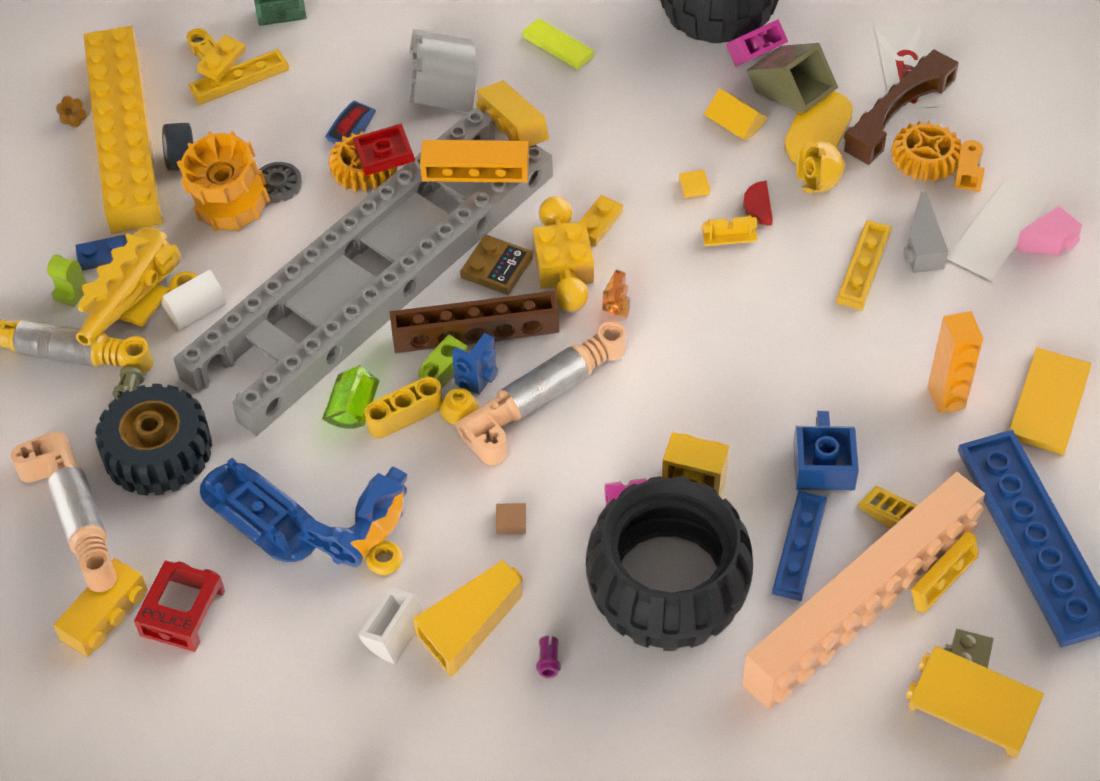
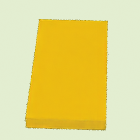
(1050, 400)

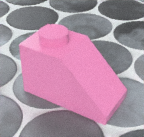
(1050, 234)

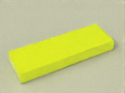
(558, 44)

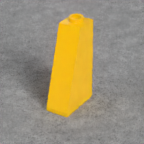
(468, 615)

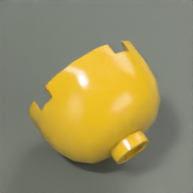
(819, 166)

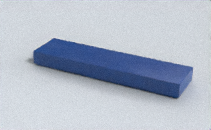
(799, 546)

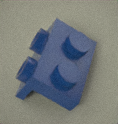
(475, 368)

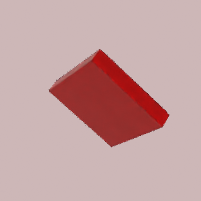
(383, 149)

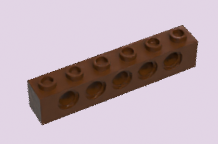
(467, 321)

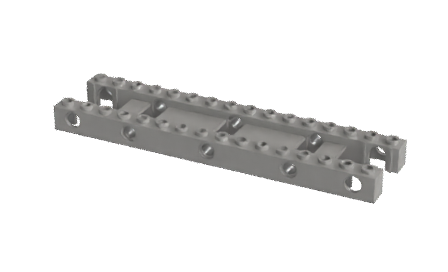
(342, 296)

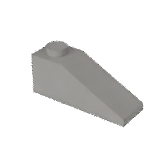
(926, 244)

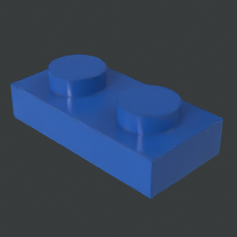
(98, 252)

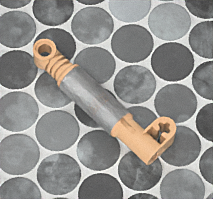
(532, 389)
(72, 501)

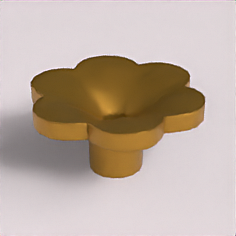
(71, 111)

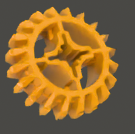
(926, 157)
(353, 175)

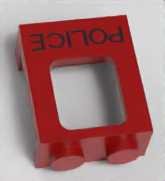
(170, 624)

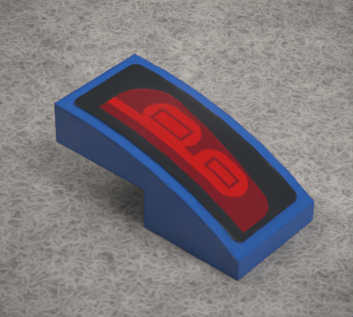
(352, 119)

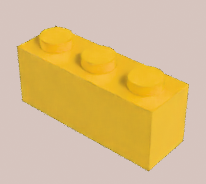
(97, 613)

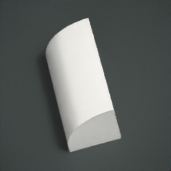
(193, 300)
(391, 624)

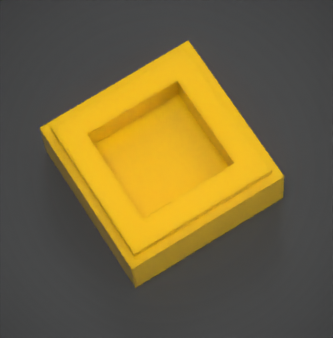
(694, 184)

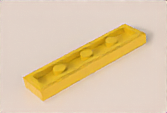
(239, 77)
(864, 265)

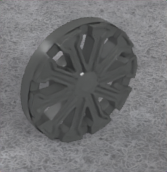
(280, 181)

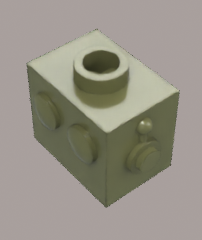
(971, 647)

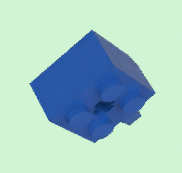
(825, 456)

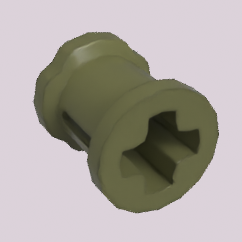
(130, 379)

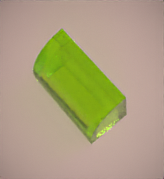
(350, 397)

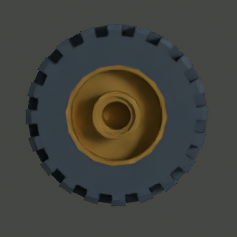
(153, 439)

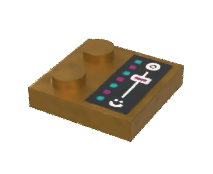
(496, 264)

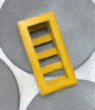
(885, 516)

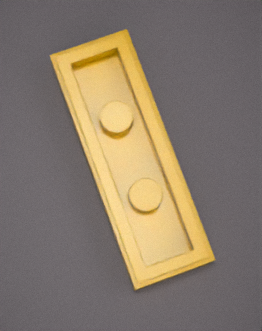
(945, 572)

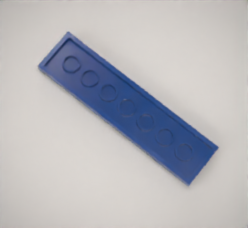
(1035, 536)

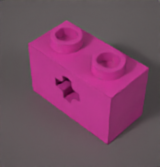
(756, 42)

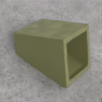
(794, 76)

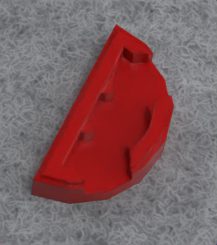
(757, 203)

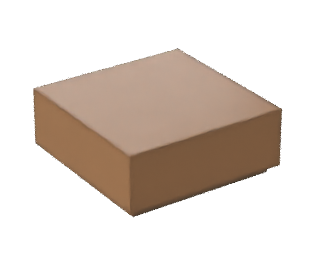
(511, 518)

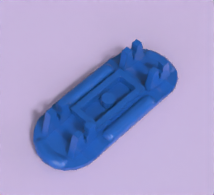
(257, 510)

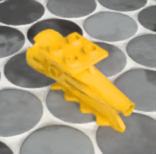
(129, 284)

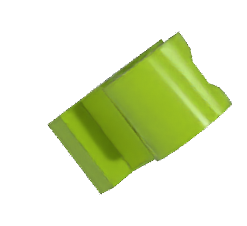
(67, 280)
(440, 361)

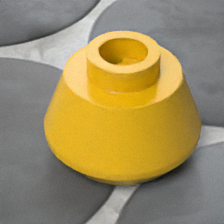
(457, 405)

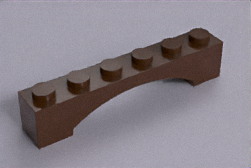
(930, 75)

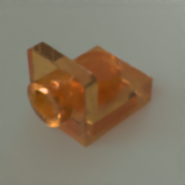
(615, 296)

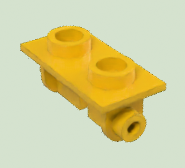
(724, 232)

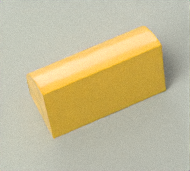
(735, 115)

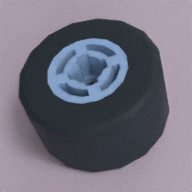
(174, 141)

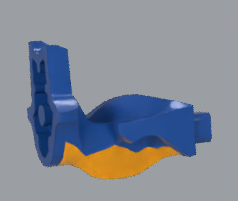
(375, 518)

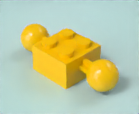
(563, 254)

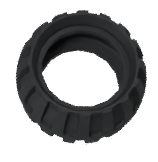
(669, 510)

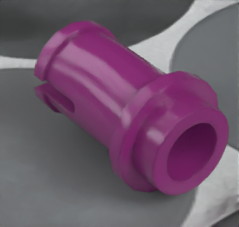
(548, 663)

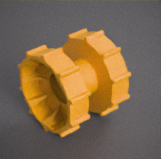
(223, 181)

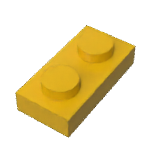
(221, 58)
(601, 218)

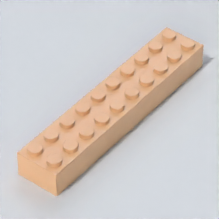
(861, 591)

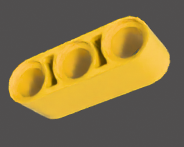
(418, 399)

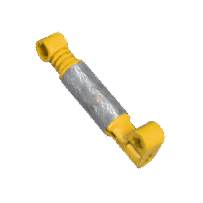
(60, 344)

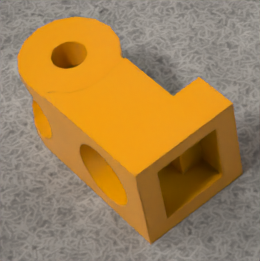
(968, 172)

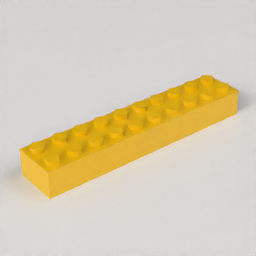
(122, 130)

